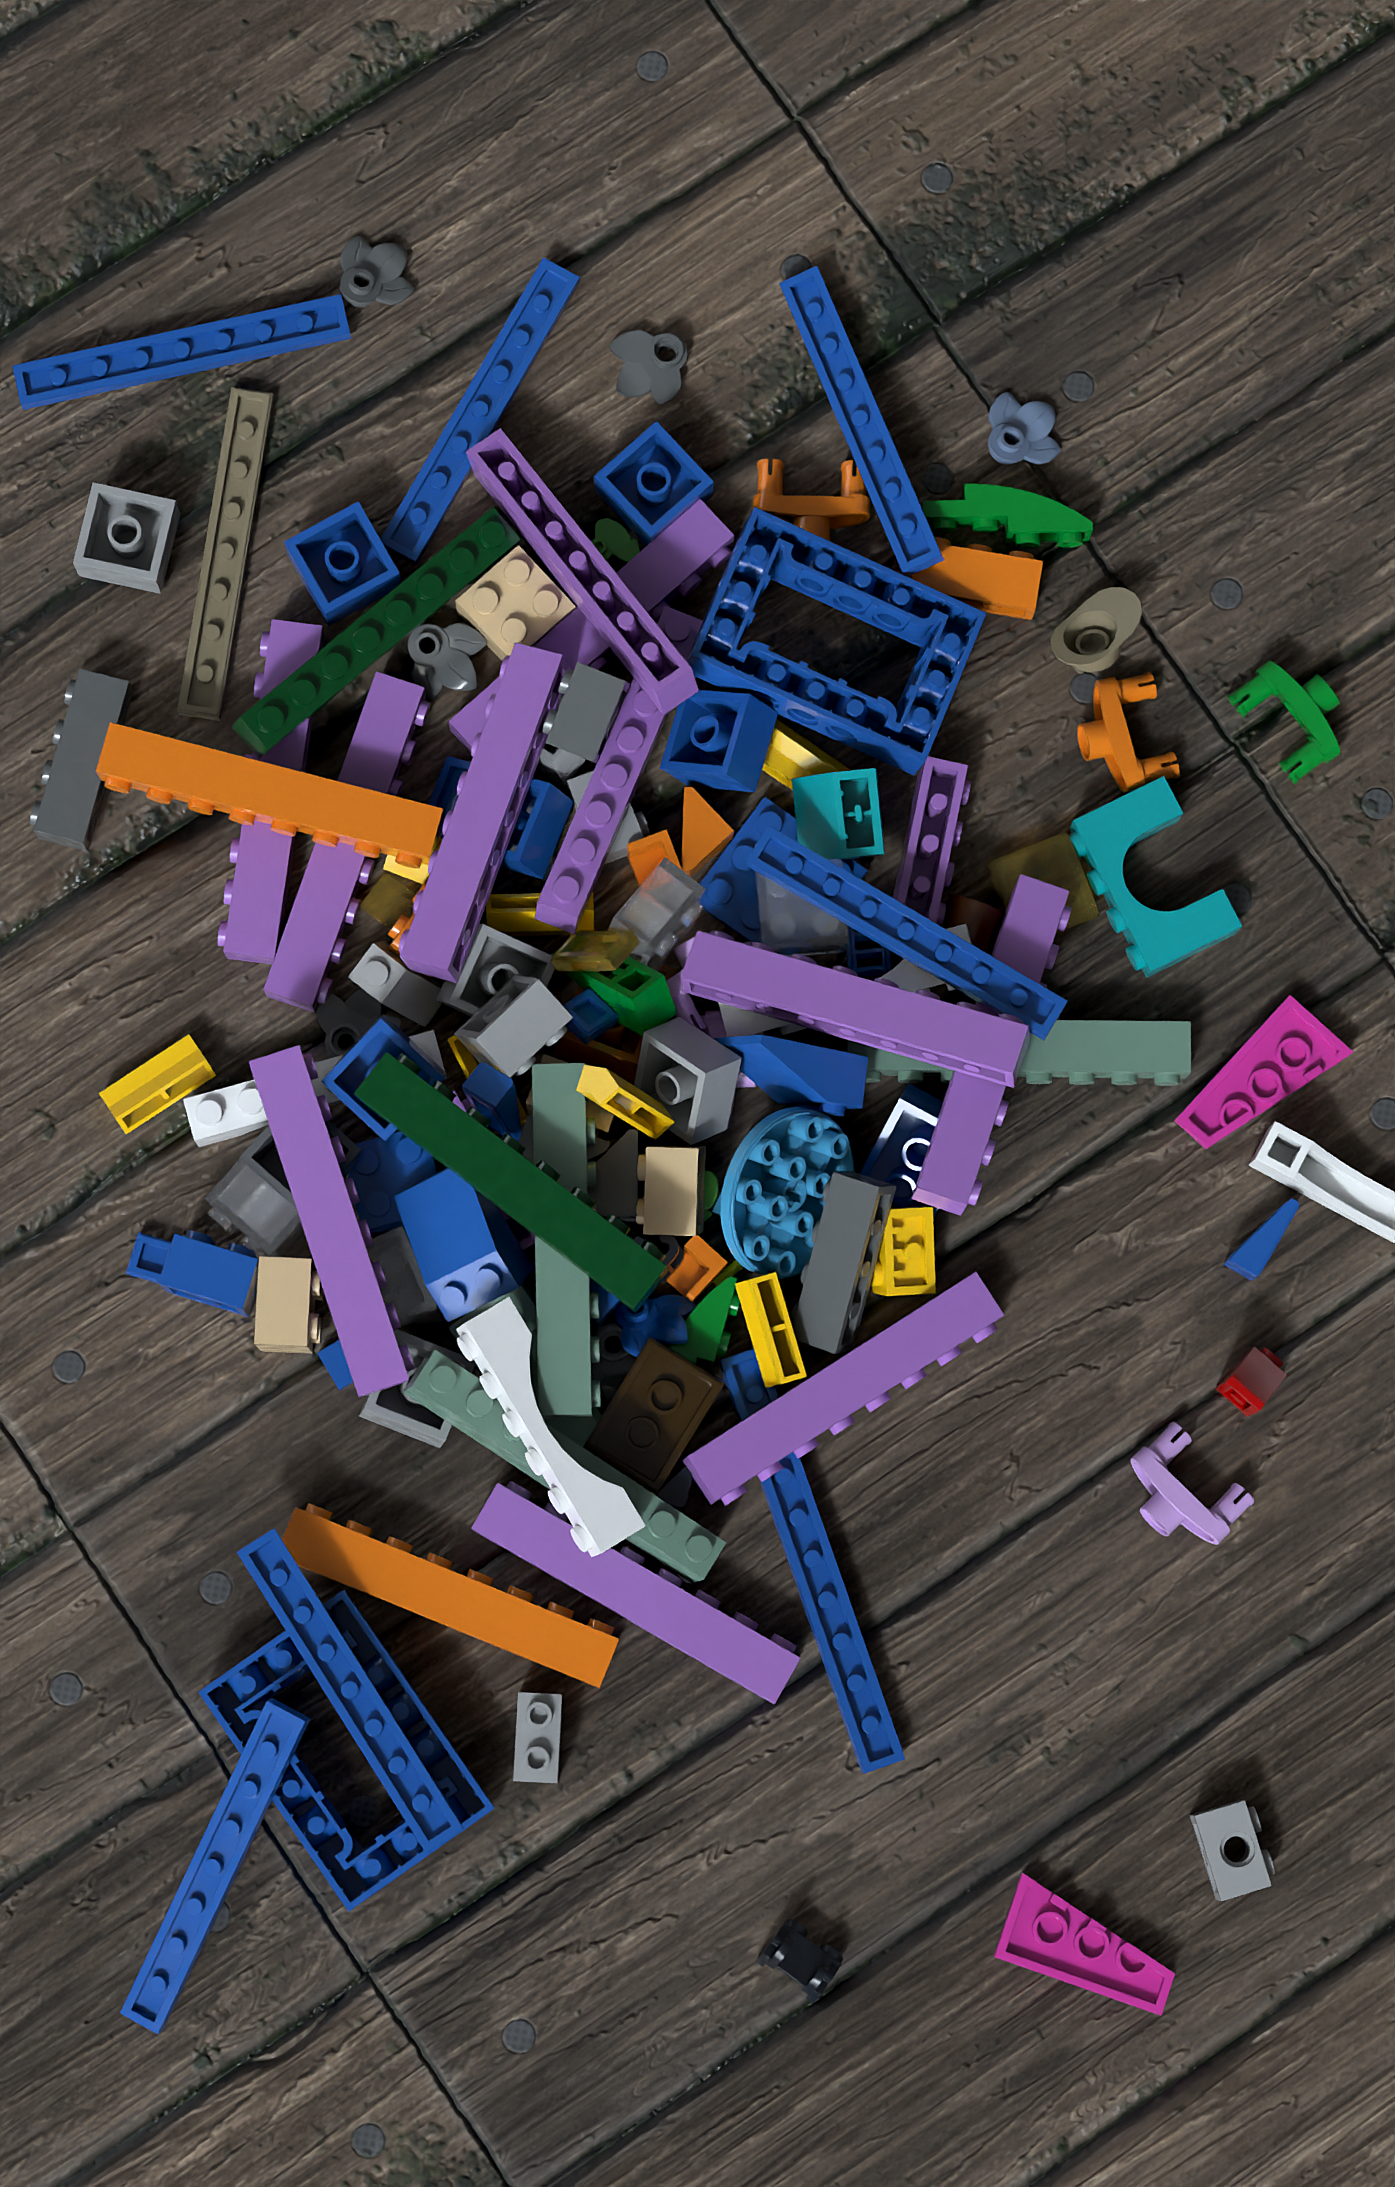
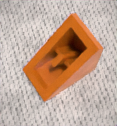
(702, 832)

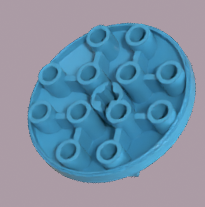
(777, 1189)

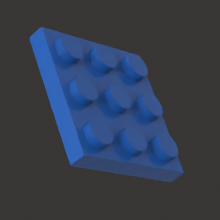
(731, 884)

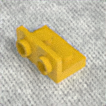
(906, 1254)

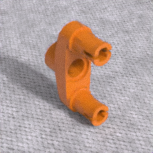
(813, 513)
(1110, 736)

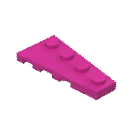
(1269, 1067)
(1069, 1946)

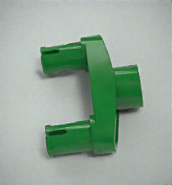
(1305, 703)

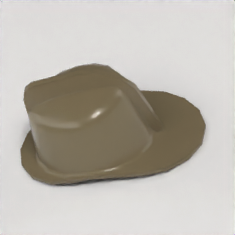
(1096, 630)

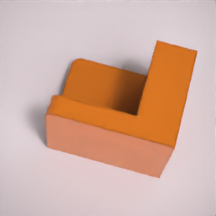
(648, 853)
(697, 1270)

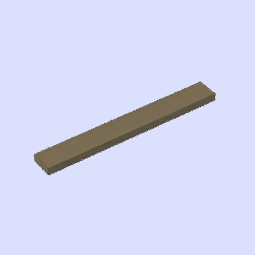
(225, 554)

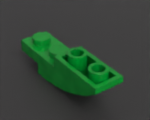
(1023, 514)
(707, 1323)

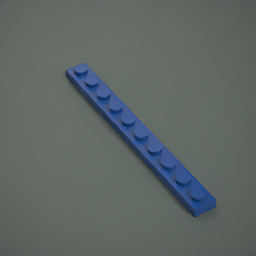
(819, 1584)

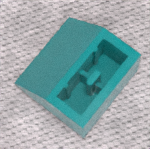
(840, 814)

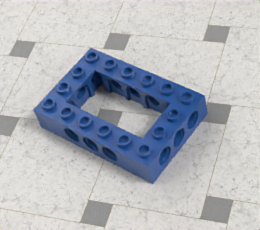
(857, 587)
(350, 1870)

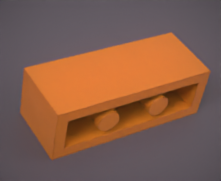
(986, 579)

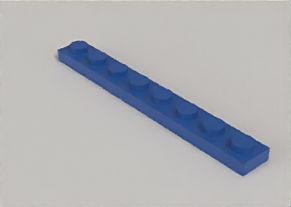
(181, 352)
(479, 410)
(861, 422)
(905, 931)
(350, 1690)
(215, 1865)

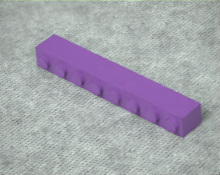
(582, 572)
(653, 576)
(609, 792)
(484, 814)
(261, 855)
(335, 873)
(856, 1008)
(972, 1103)
(330, 1222)
(842, 1389)
(638, 1594)

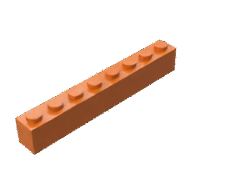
(270, 795)
(449, 1597)

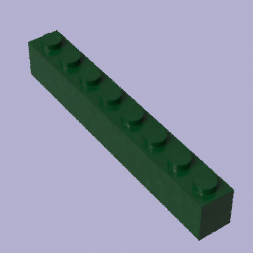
(375, 633)
(511, 1181)

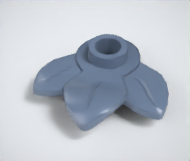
(1025, 427)

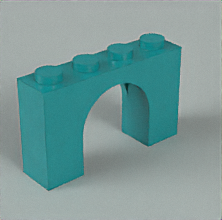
(1153, 936)

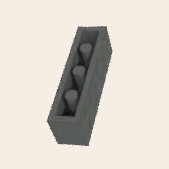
(71, 780)
(842, 1261)

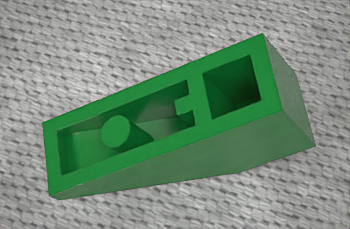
(633, 992)

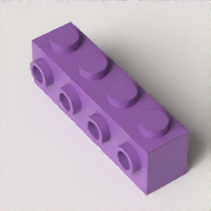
(930, 835)

